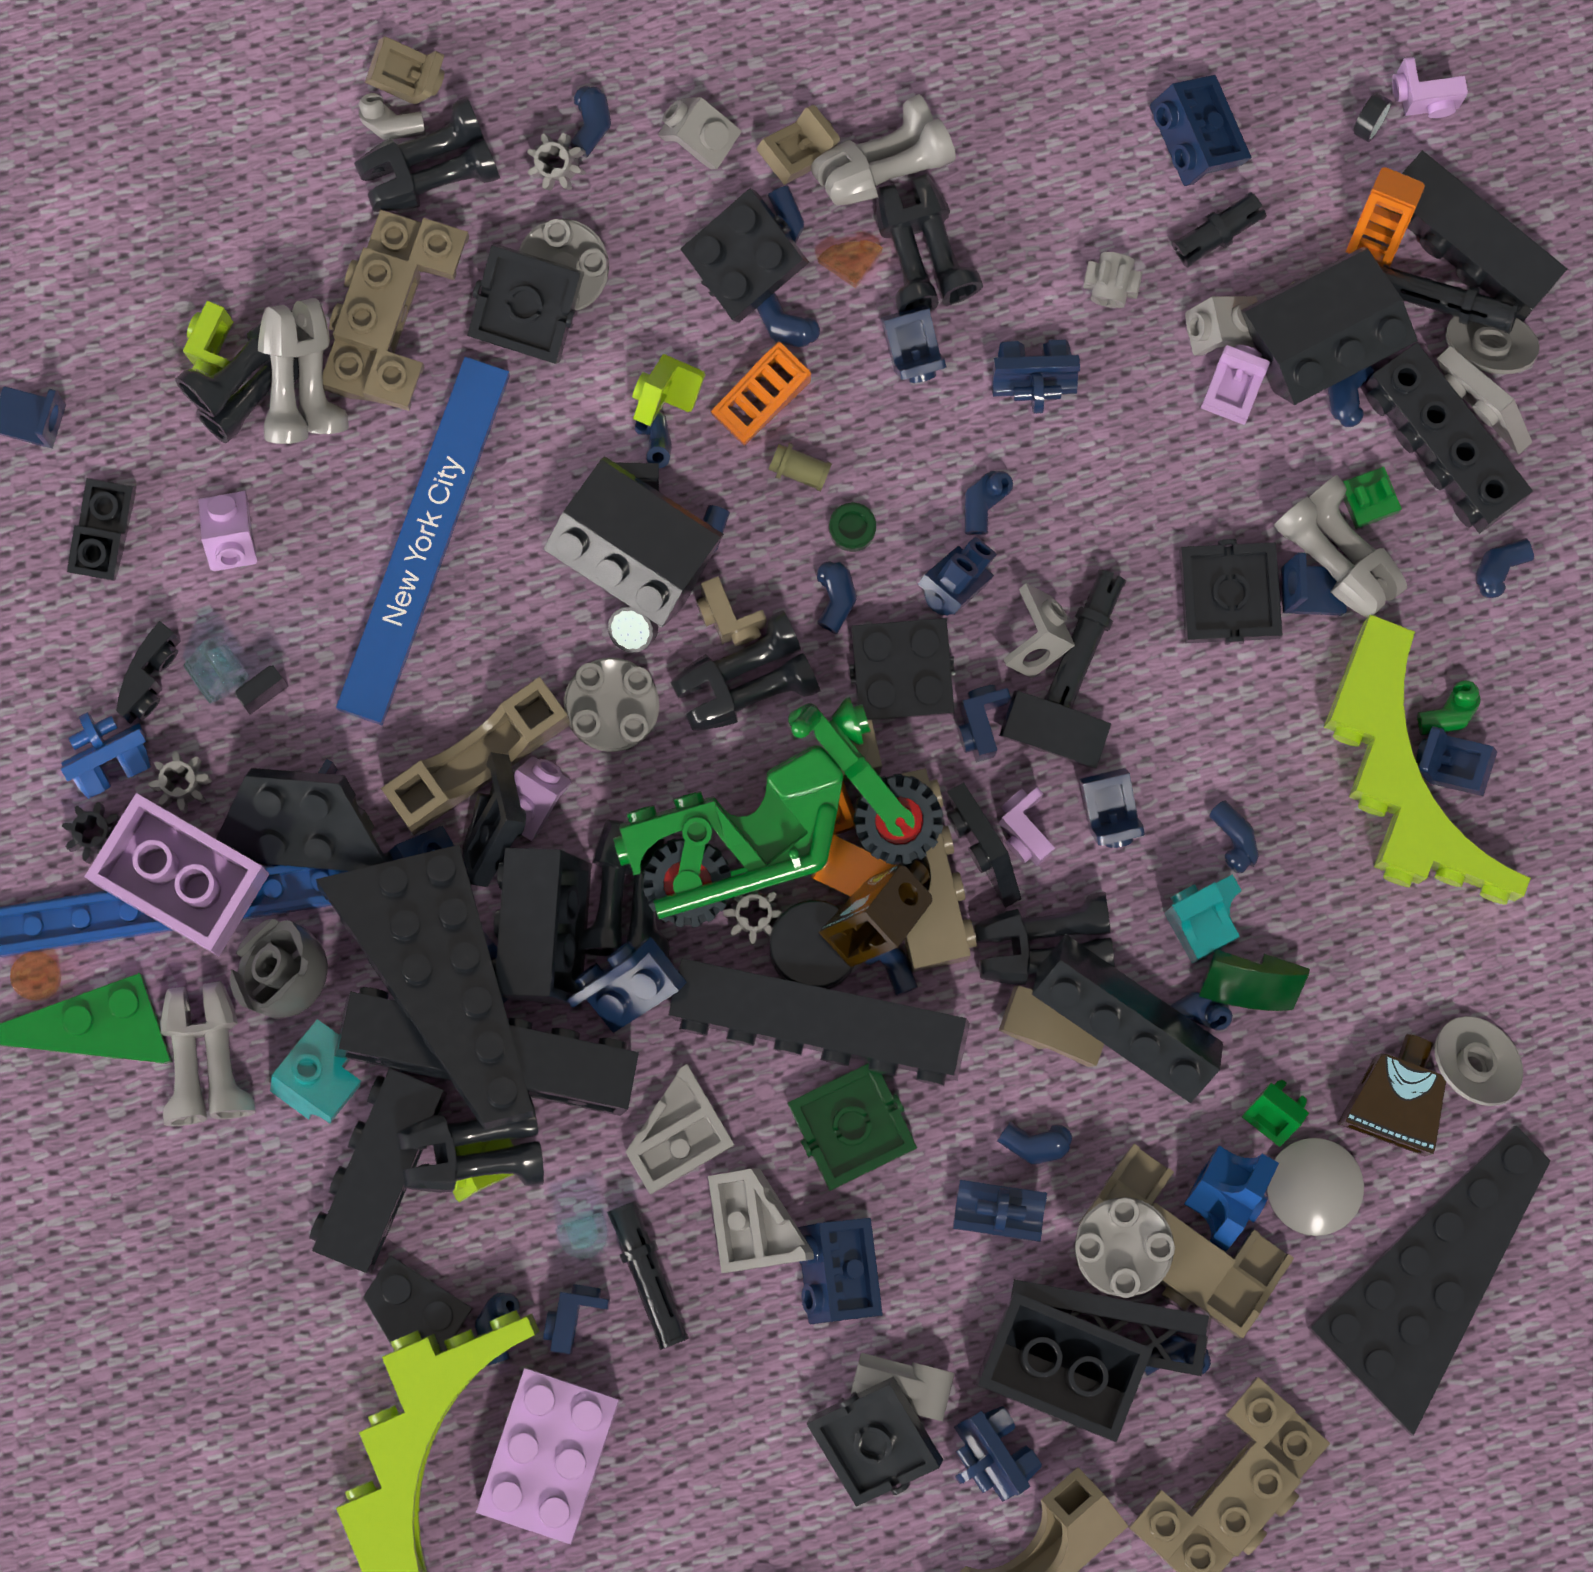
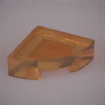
(850, 260)

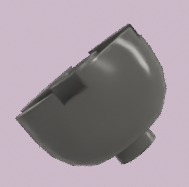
(279, 969)

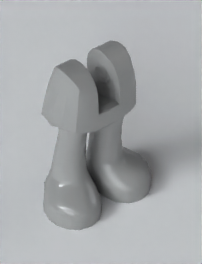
(854, 170)
(304, 336)
(1369, 576)
(224, 1096)

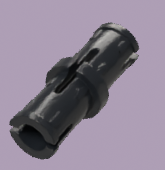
(1219, 229)

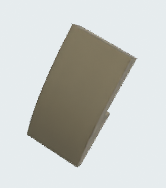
(1044, 1028)

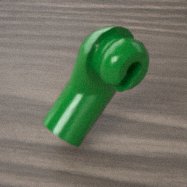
(1456, 711)

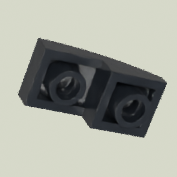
(102, 529)
(139, 689)
(1055, 729)

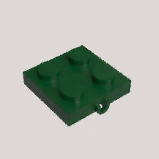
(852, 1126)

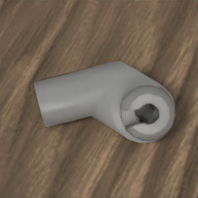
(385, 122)

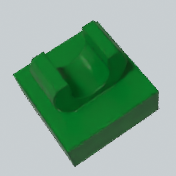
(1370, 497)
(1276, 1113)

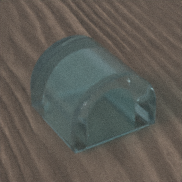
(215, 669)
(584, 1237)

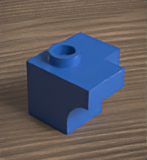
(1231, 1193)

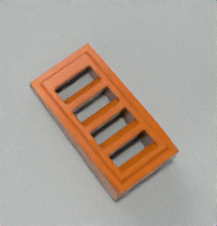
(1397, 194)
(763, 368)

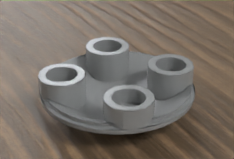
(573, 246)
(611, 704)
(1316, 1187)
(1124, 1247)

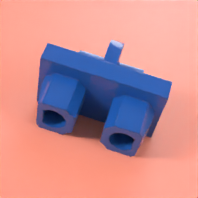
(86, 766)

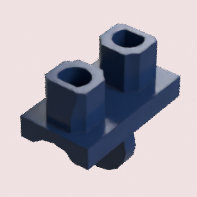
(1035, 376)
(958, 577)
(999, 1210)
(989, 1460)

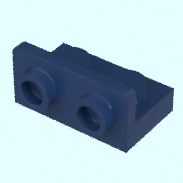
(1199, 128)
(628, 985)
(843, 1275)

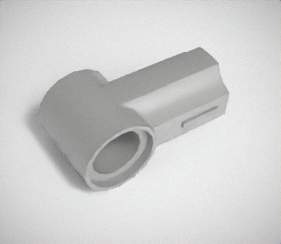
(922, 1385)

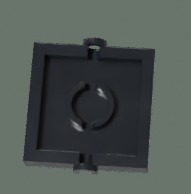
(744, 255)
(525, 303)
(1230, 592)
(903, 669)
(875, 1442)

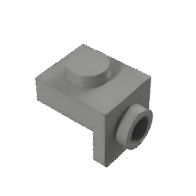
(699, 130)
(1218, 323)

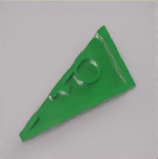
(104, 1022)

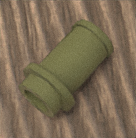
(799, 467)

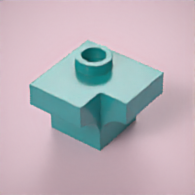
(1203, 917)
(313, 1077)

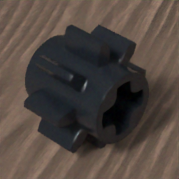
(87, 820)

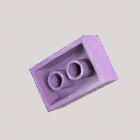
(177, 874)
(548, 1455)

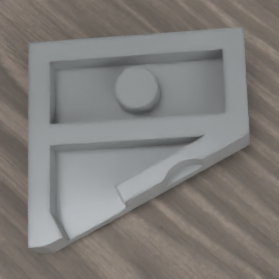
(1487, 399)
(678, 1134)
(753, 1223)

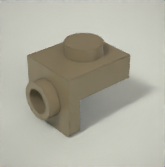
(405, 71)
(798, 145)
(717, 610)

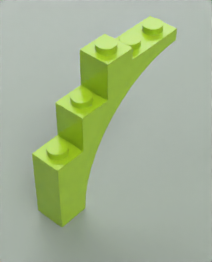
(1388, 780)
(385, 1519)

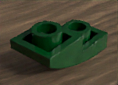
(1251, 985)

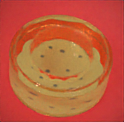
(35, 976)

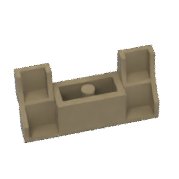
(378, 304)
(1200, 1272)
(1245, 1494)

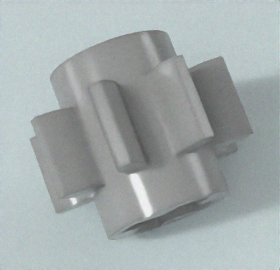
(561, 150)
(1112, 280)
(179, 795)
(742, 922)

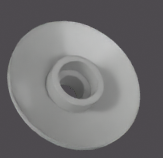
(1493, 348)
(1478, 1061)

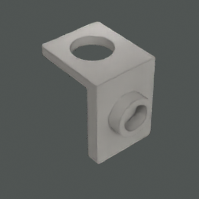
(1051, 635)

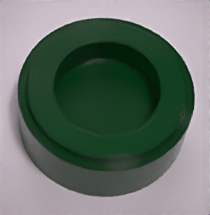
(852, 527)

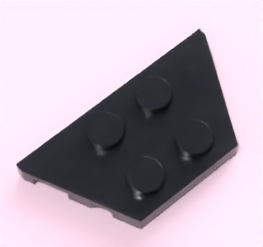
(300, 822)

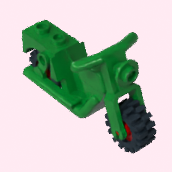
(788, 831)

